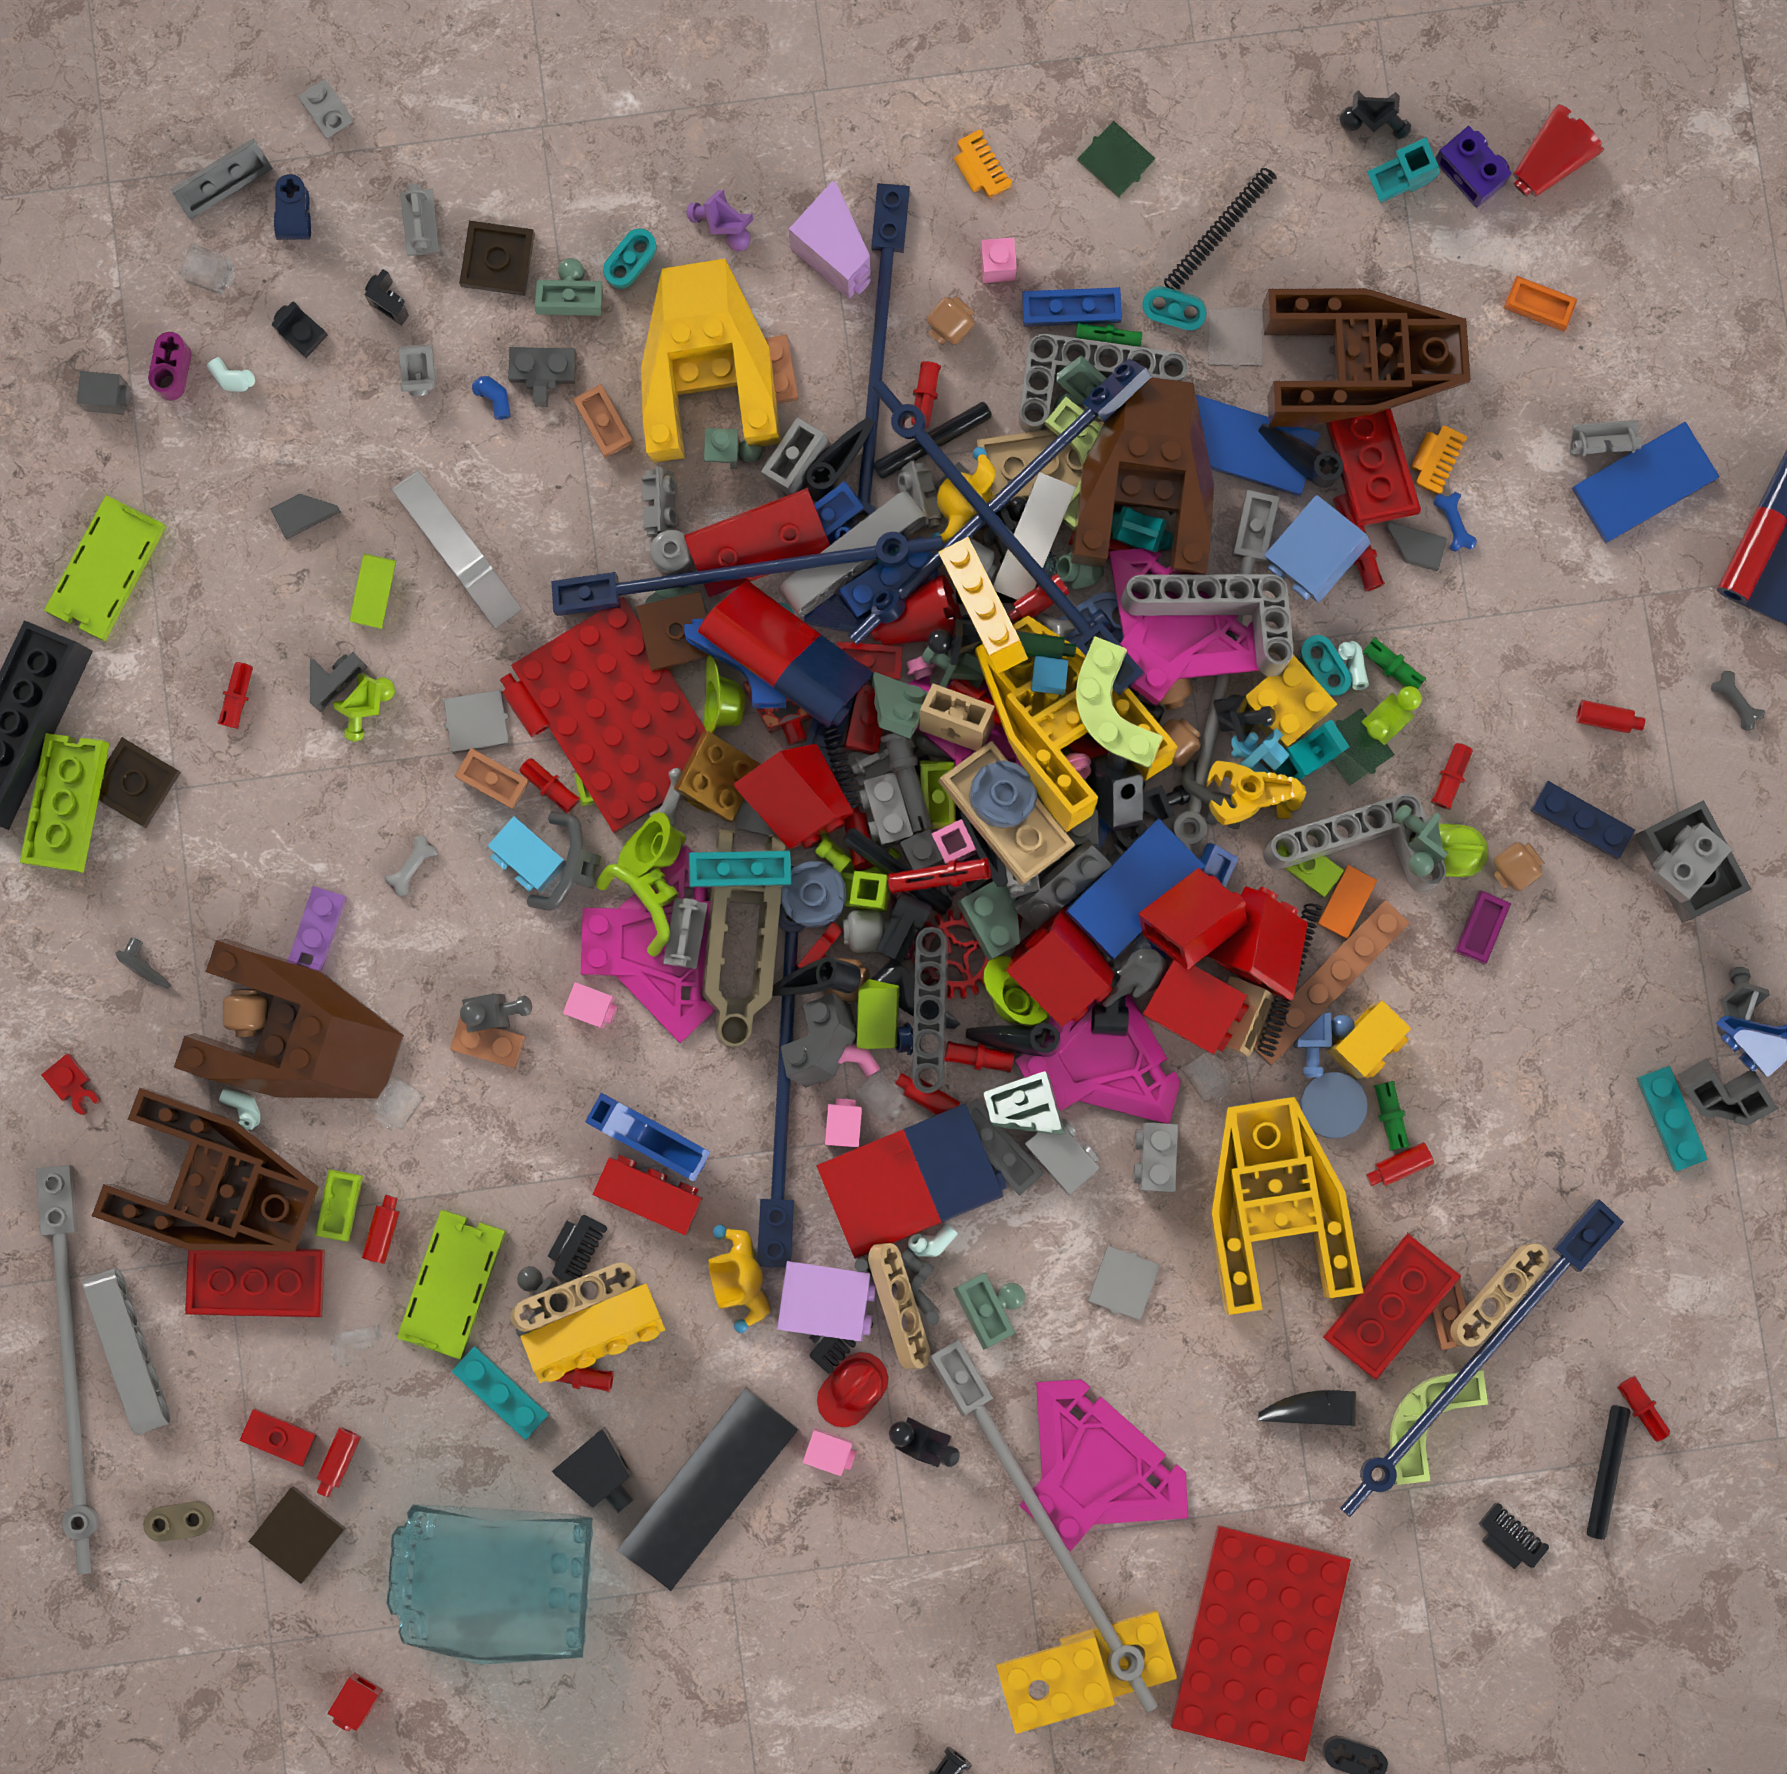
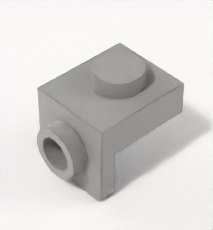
(325, 108)
(417, 369)

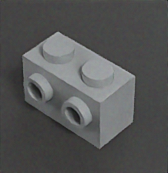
(793, 457)
(888, 810)
(1690, 862)
(1064, 1157)
(1157, 1157)

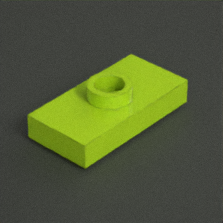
(1317, 874)
(339, 1205)

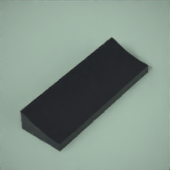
(33, 697)
(708, 1489)

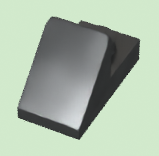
(327, 687)

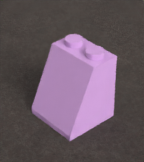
(831, 242)
(826, 1301)

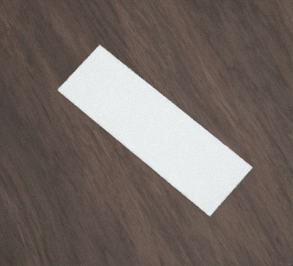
(1035, 532)

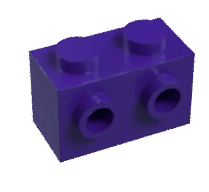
(1473, 166)

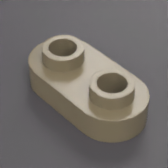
(177, 1521)

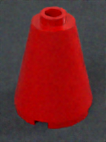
(1556, 152)
(926, 610)

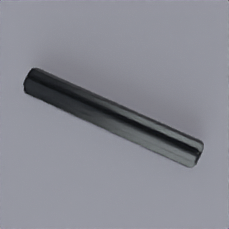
(941, 435)
(889, 864)
(1608, 1472)

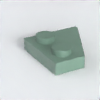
(992, 919)

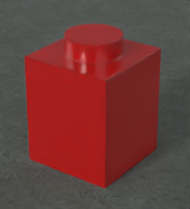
(354, 1702)

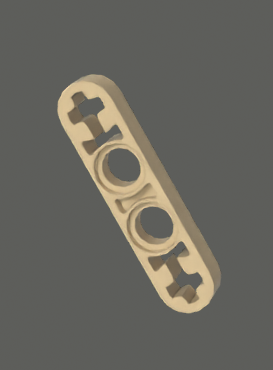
(573, 1296)
(1503, 1299)
(895, 1308)

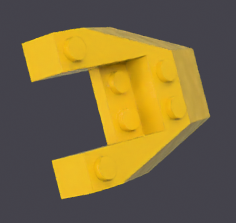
(700, 342)
(1047, 722)
(1274, 1186)

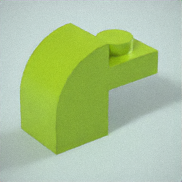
(867, 891)

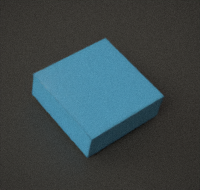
(1049, 675)

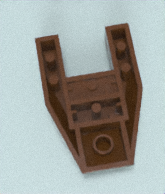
(1383, 353)
(1153, 459)
(313, 1040)
(228, 1191)

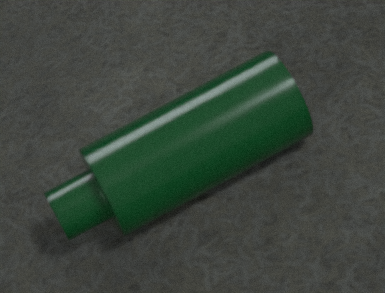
(1045, 645)

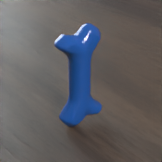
(1460, 535)

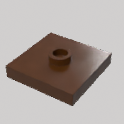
(664, 632)

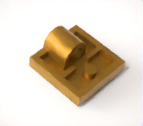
(711, 776)

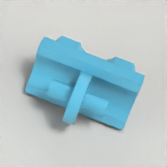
(1268, 750)

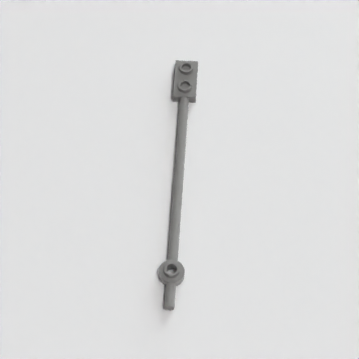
(1250, 545)
(57, 1218)
(971, 1394)

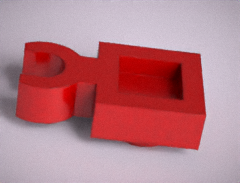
(822, 945)
(68, 1081)

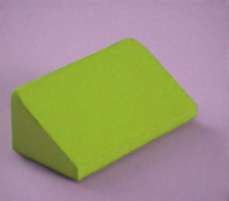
(937, 800)
(877, 1015)

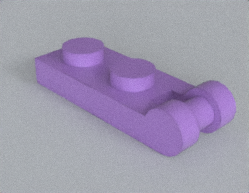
(317, 927)

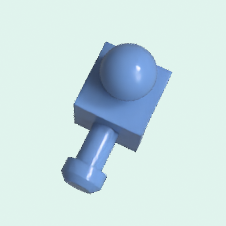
(1320, 1036)

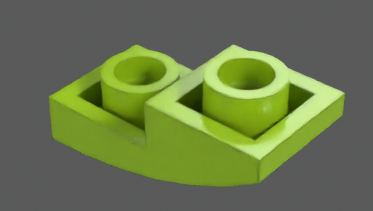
(372, 590)

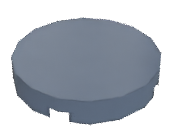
(1002, 794)
(815, 894)
(1334, 1105)

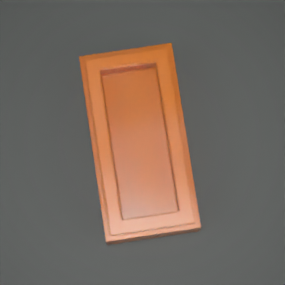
(1540, 303)
(1347, 902)

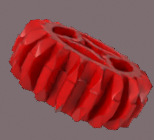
(969, 979)

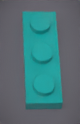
(739, 869)
(1671, 1118)
(500, 1392)

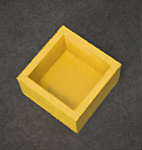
(1295, 699)
(1375, 1035)

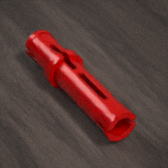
(1366, 561)
(976, 870)

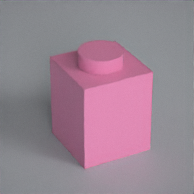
(998, 260)
(954, 842)
(590, 1006)
(843, 1124)
(829, 1452)

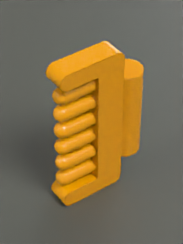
(973, 166)
(1429, 457)

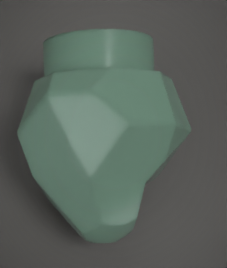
(1076, 574)

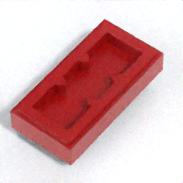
(278, 1437)

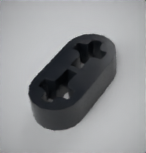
(1357, 1750)

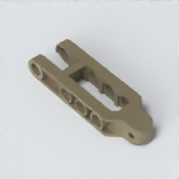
(733, 1014)

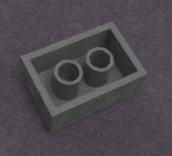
(1722, 884)

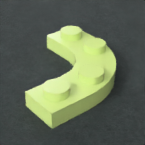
(1057, 422)
(1097, 707)
(1414, 1464)

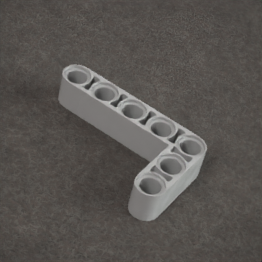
(1092, 351)
(457, 549)
(1222, 603)
(1359, 832)

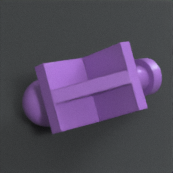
(722, 220)

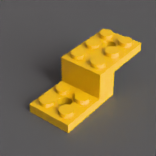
(1080, 1673)

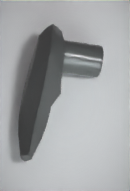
(140, 967)

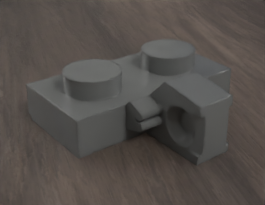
(541, 369)

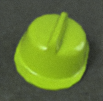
(723, 699)
(652, 845)
(1465, 850)
(1009, 998)

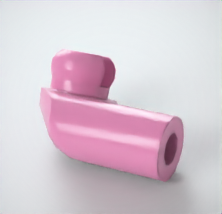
(862, 1057)

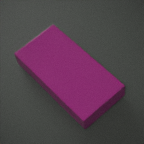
(1482, 927)

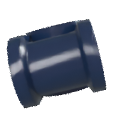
(292, 215)

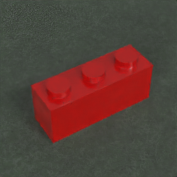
(648, 1194)

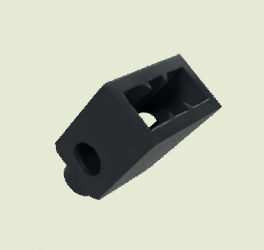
(1118, 790)
(597, 1472)

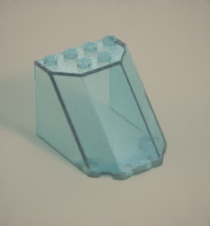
(491, 1583)

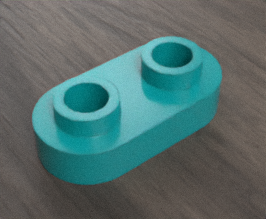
(628, 259)
(1173, 311)
(1328, 665)

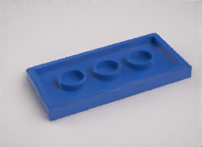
(1242, 452)
(1645, 482)
(1132, 883)

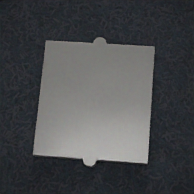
(476, 721)
(1123, 1282)

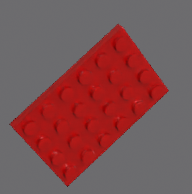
(612, 712)
(1260, 1643)

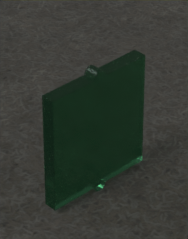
(1116, 159)
(1364, 751)

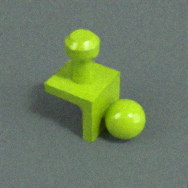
(364, 702)
(1393, 714)

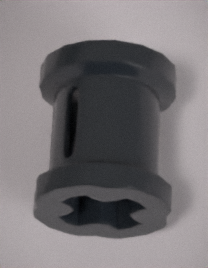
(952, 1763)

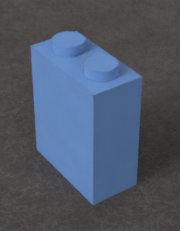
(1316, 550)

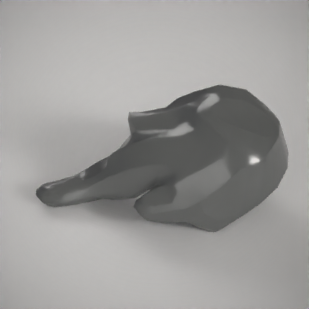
(1143, 970)

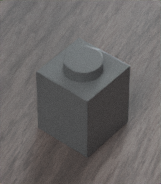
(103, 392)
(921, 851)

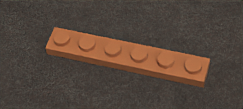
(1335, 976)

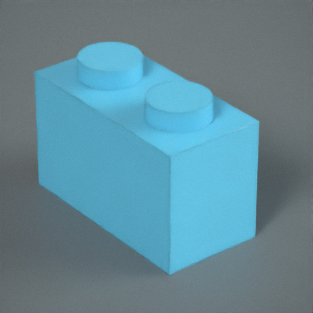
(526, 855)

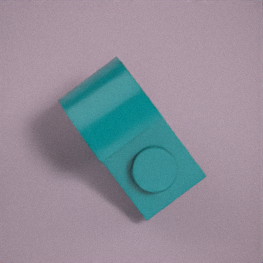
(1409, 171)
(1313, 752)

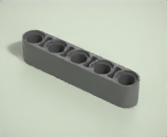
(935, 1026)

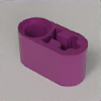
(162, 362)

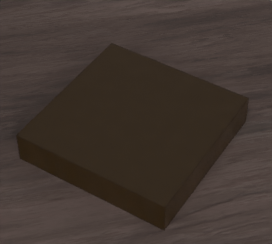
(497, 258)
(136, 782)
(297, 1535)

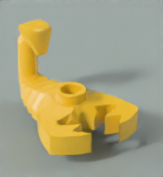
(1253, 791)

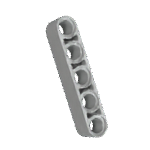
(813, 586)
(126, 1351)

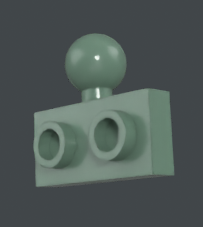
(569, 294)
(1079, 380)
(986, 1309)

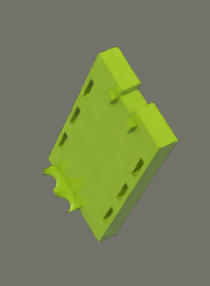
(103, 567)
(64, 803)
(451, 1284)

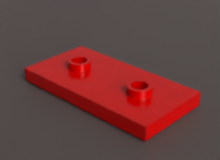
(1374, 468)
(762, 534)
(255, 1283)
(1392, 1306)

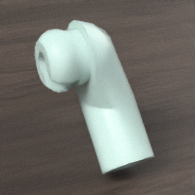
(230, 379)
(1353, 655)
(245, 1106)
(932, 1245)

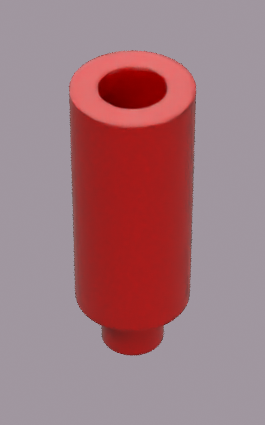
(1035, 602)
(524, 706)
(1608, 717)
(858, 821)
(935, 1102)
(1401, 1165)
(381, 1231)
(337, 1460)

